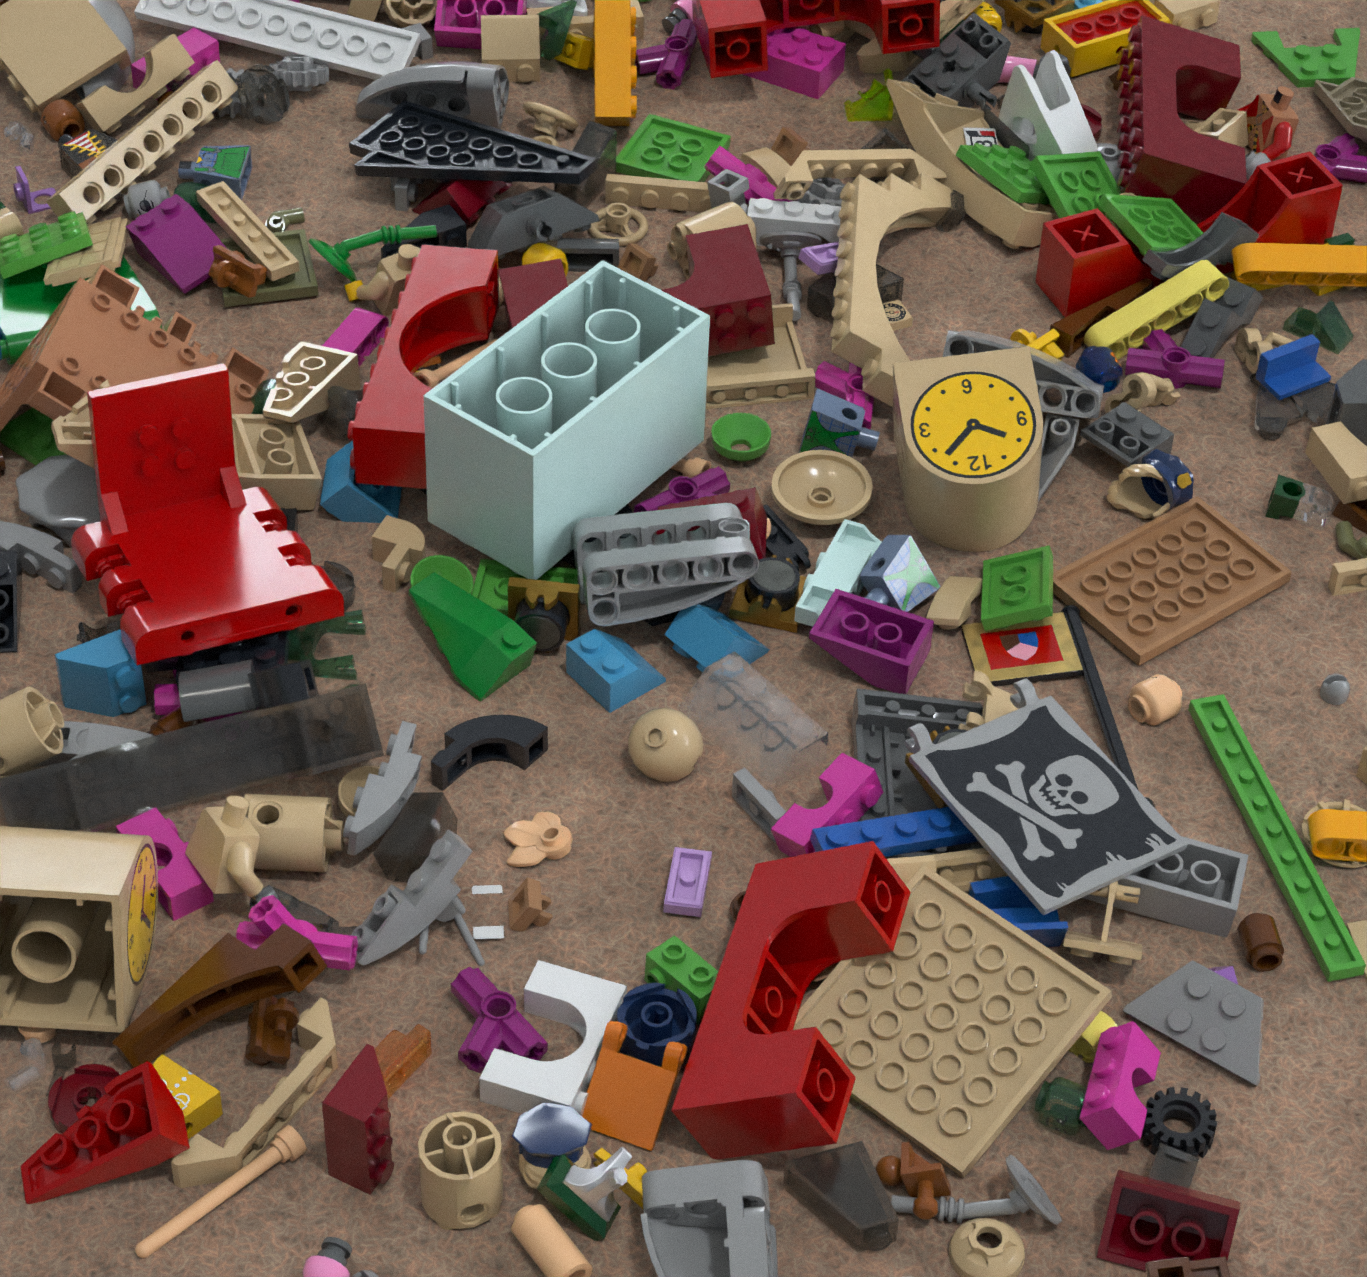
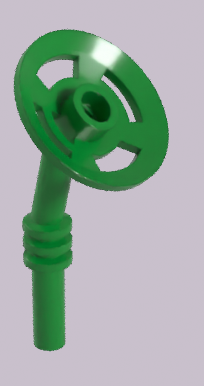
(339, 253)

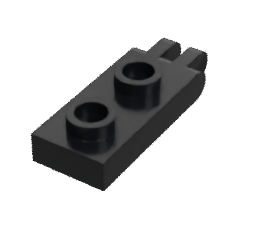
(785, 543)

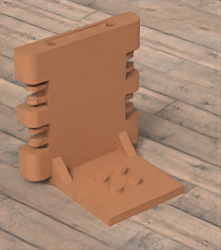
(100, 339)

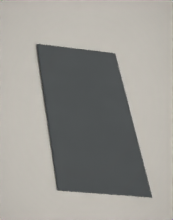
(1005, 134)

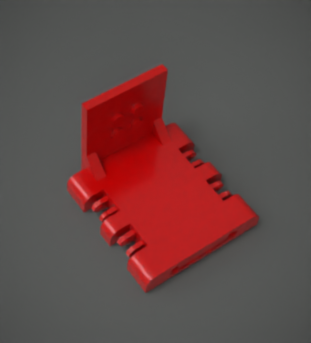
(176, 533)

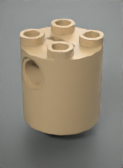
(719, 217)
(28, 730)
(294, 832)
(460, 1170)

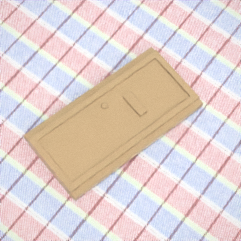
(107, 249)

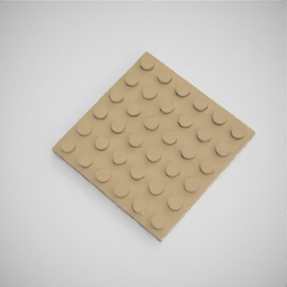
(952, 1021)

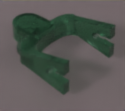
(304, 643)

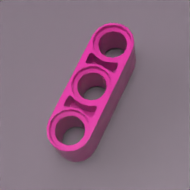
(359, 333)

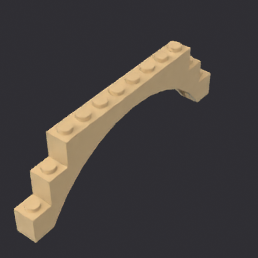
(866, 215)

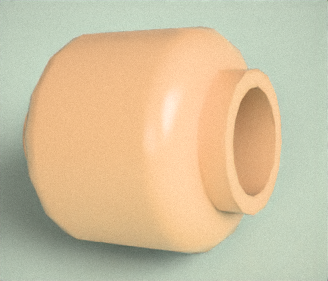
(1155, 700)

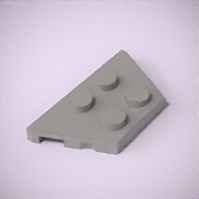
(1206, 1017)

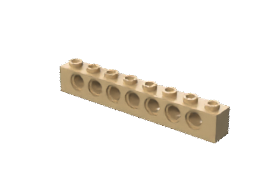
(217, 89)

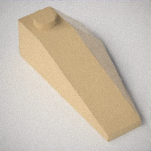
(305, 381)

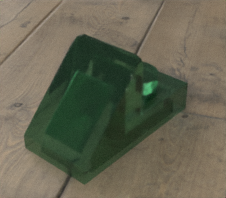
(557, 23)
(1326, 326)

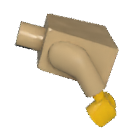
(387, 282)

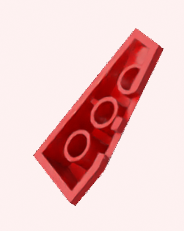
(120, 1134)

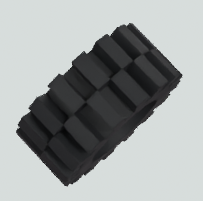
(1185, 1108)

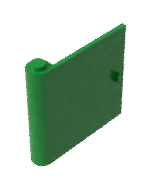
(29, 303)

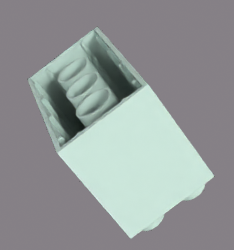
(565, 418)

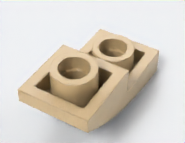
(769, 163)
(953, 601)

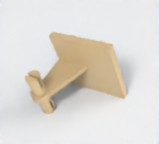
(1118, 951)

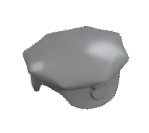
(59, 495)

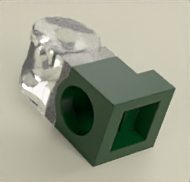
(1300, 502)

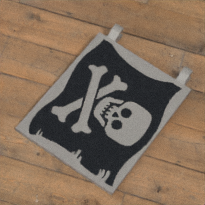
(1045, 801)

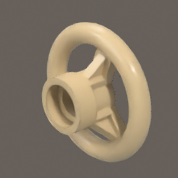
(549, 119)
(616, 221)

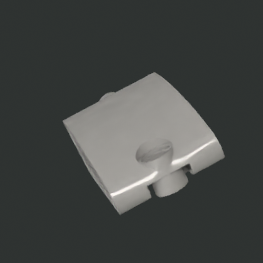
(1079, 394)
(661, 572)

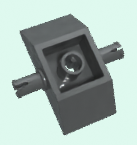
(964, 64)
(528, 219)

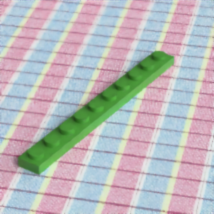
(1277, 839)

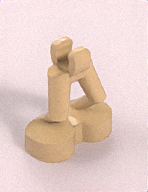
(1250, 345)
(1143, 391)

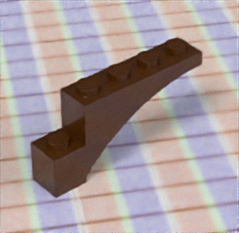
(217, 983)

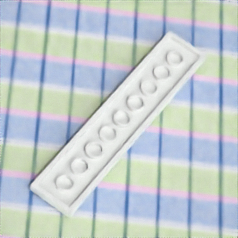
(292, 30)

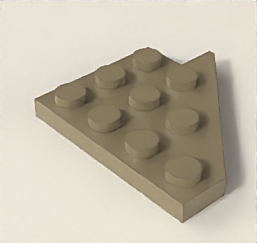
(1346, 103)

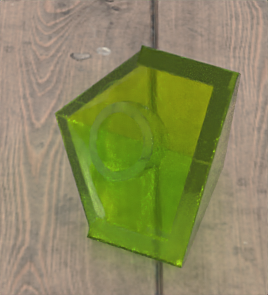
(875, 103)

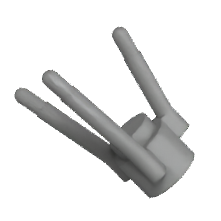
(454, 912)

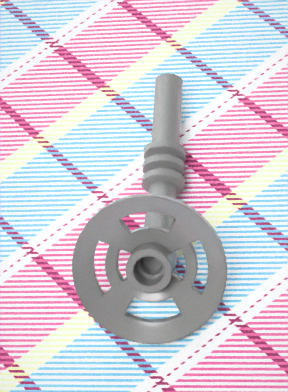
(790, 245)
(1025, 1196)

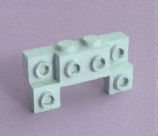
(837, 569)

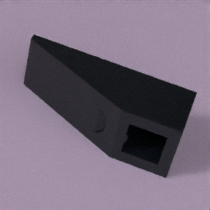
(449, 227)
(10, 600)

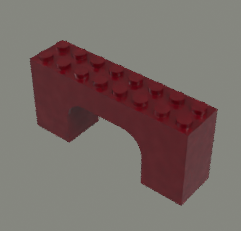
(1160, 156)
(722, 283)

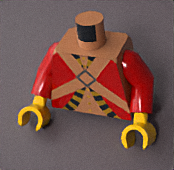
(1271, 123)

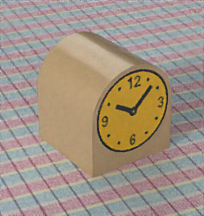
(969, 446)
(74, 927)

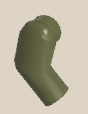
(280, 220)
(1348, 543)

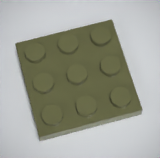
(290, 287)

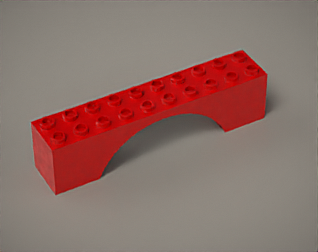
(1089, 259)
(444, 304)

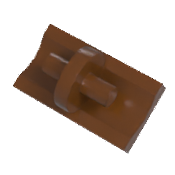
(271, 1030)

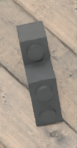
(1212, 245)
(1220, 318)

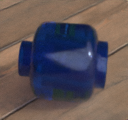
(1100, 366)

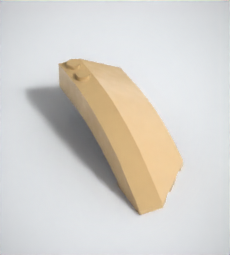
(936, 134)
(266, 452)

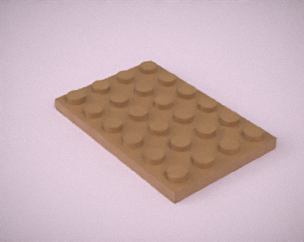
(1168, 580)

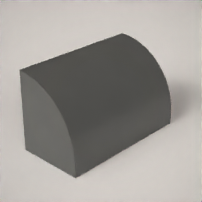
(587, 252)
(216, 690)

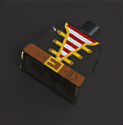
(82, 150)

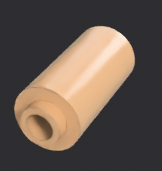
(549, 1243)

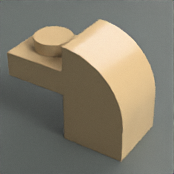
(399, 548)

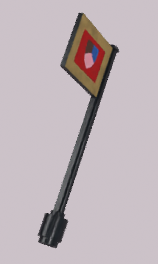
(1046, 651)

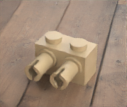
(1224, 125)

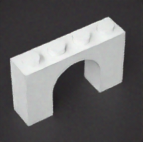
(568, 998)

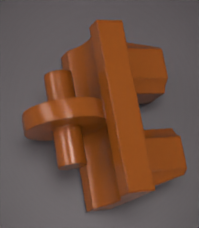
(235, 271)

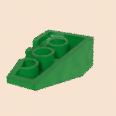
(476, 639)

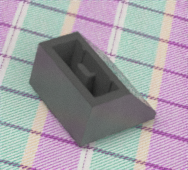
(1350, 401)
(1128, 435)

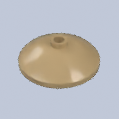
(821, 487)

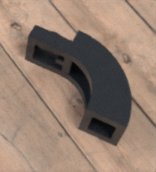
(283, 684)
(488, 739)

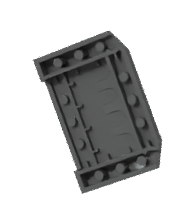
(879, 737)

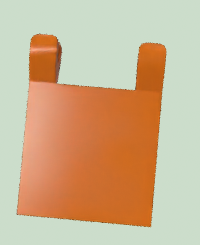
(629, 1094)

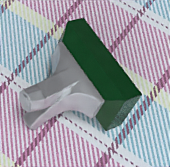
(586, 1194)

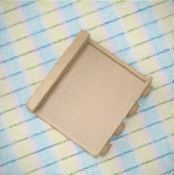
(54, 48)
(763, 372)

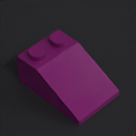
(175, 242)
(874, 640)

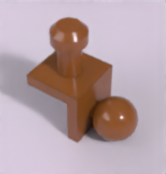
(920, 1178)

